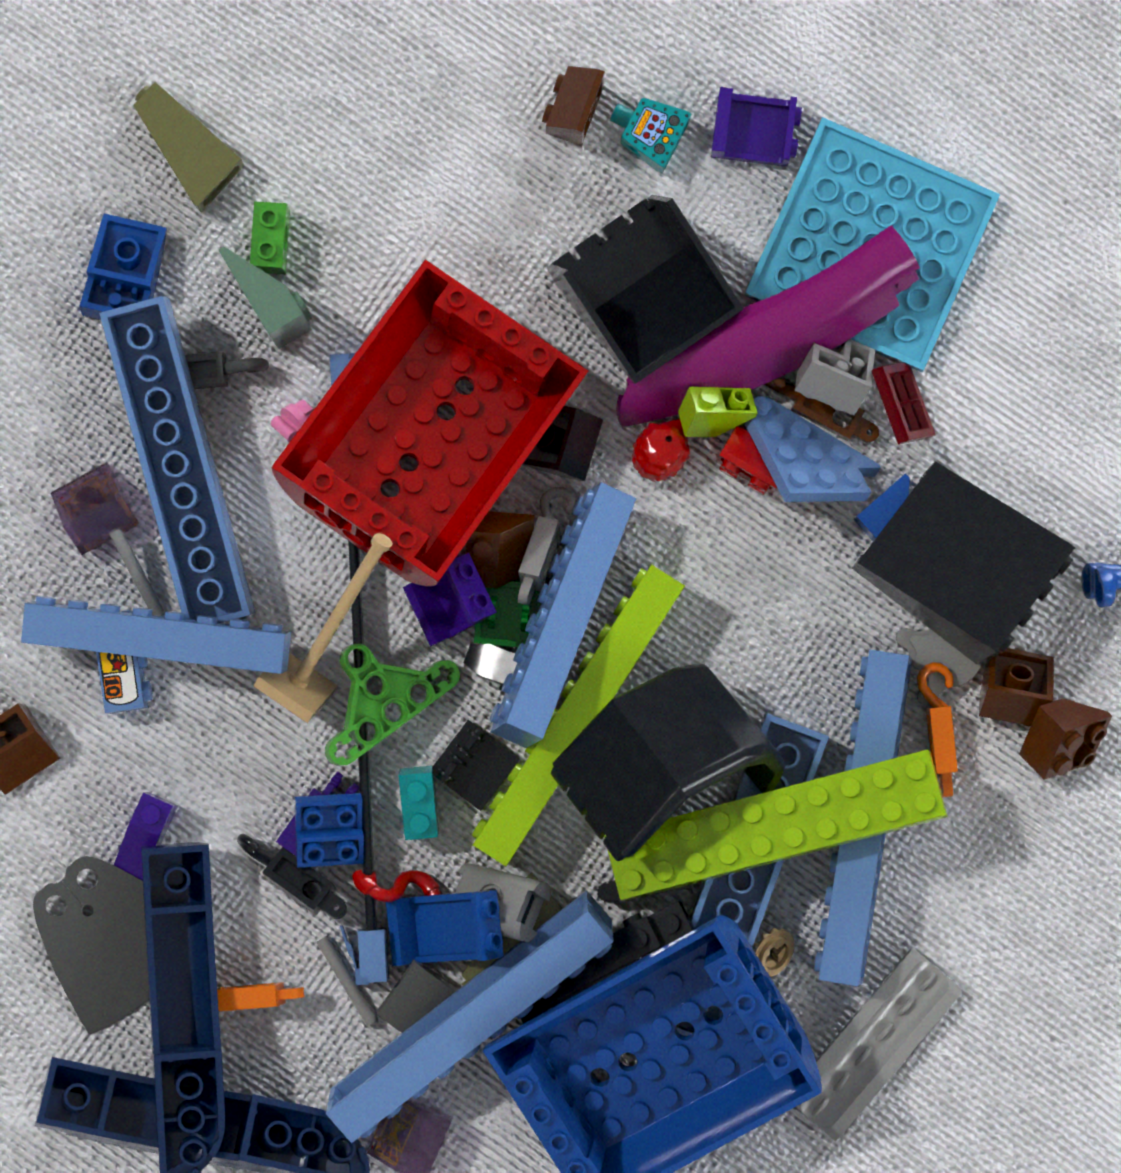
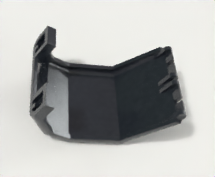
(659, 750)

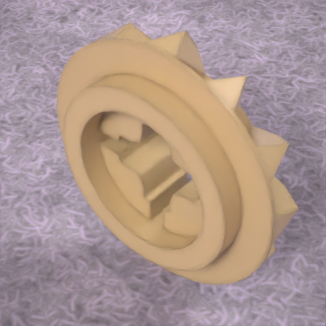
(781, 952)

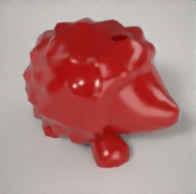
(660, 450)

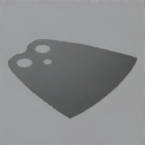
(102, 954)

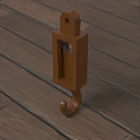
(823, 414)

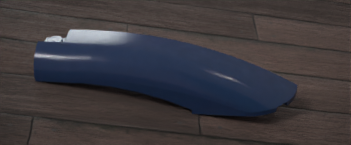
(183, 1005)
(258, 1131)

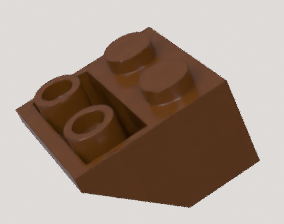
(1064, 737)
(22, 748)

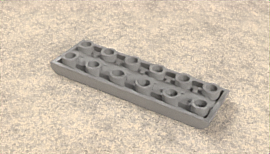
(878, 1041)

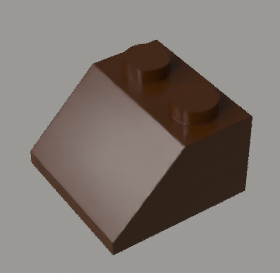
(575, 103)
(500, 546)
(1016, 686)

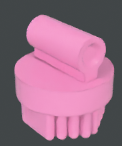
(291, 419)

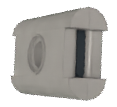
(517, 895)

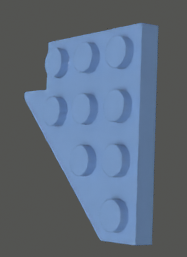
(807, 460)

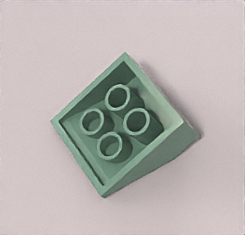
(279, 311)

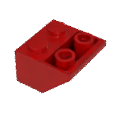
(743, 459)

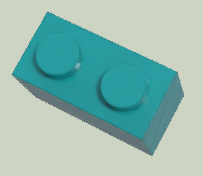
(418, 802)

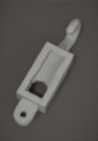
(542, 545)

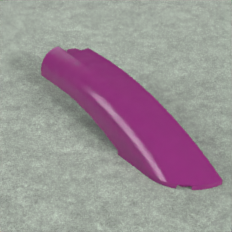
(780, 330)

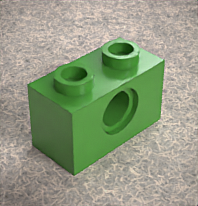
(270, 237)

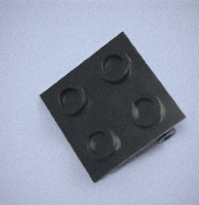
(474, 765)

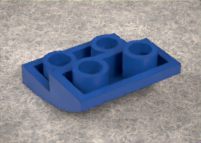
(329, 830)

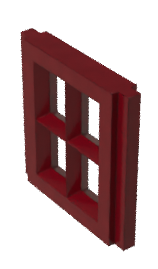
(903, 403)

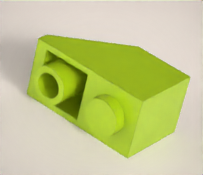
(715, 410)

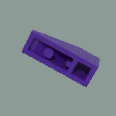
(145, 828)

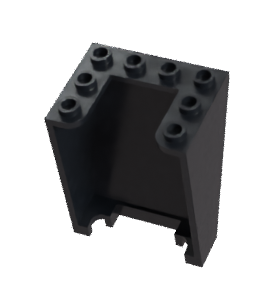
(964, 563)

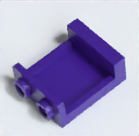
(755, 128)
(453, 603)

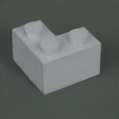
(837, 377)

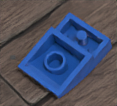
(122, 265)

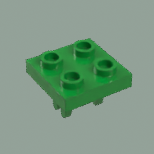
(509, 623)

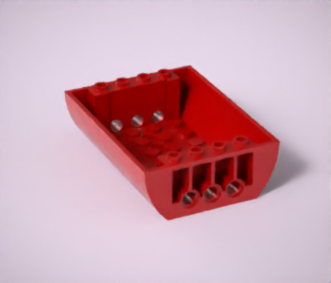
(388, 410)

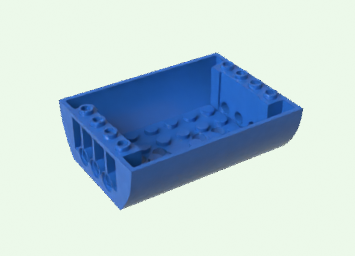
(685, 1089)

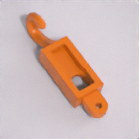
(939, 727)
(256, 996)

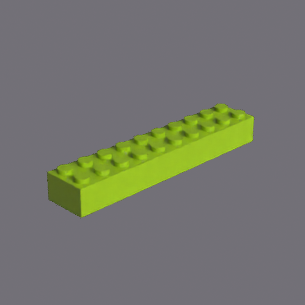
(598, 684)
(783, 825)

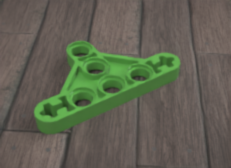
(371, 708)

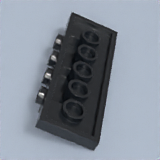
(629, 945)

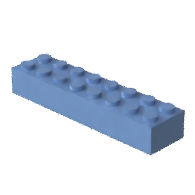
(562, 615)

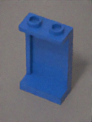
(445, 928)

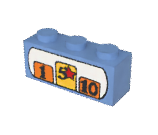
(123, 682)

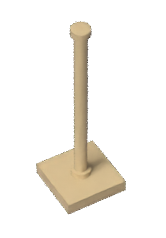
(302, 687)

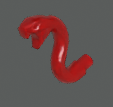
(368, 885)

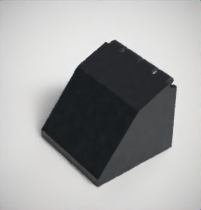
(646, 287)

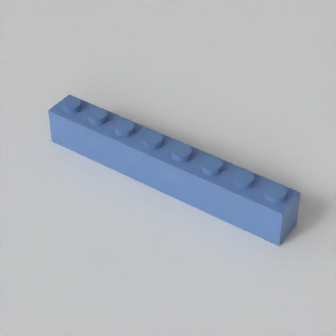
(156, 636)

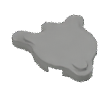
(929, 647)

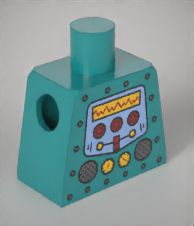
(651, 130)

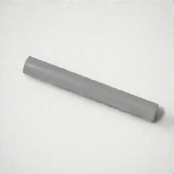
(136, 571)
(347, 980)

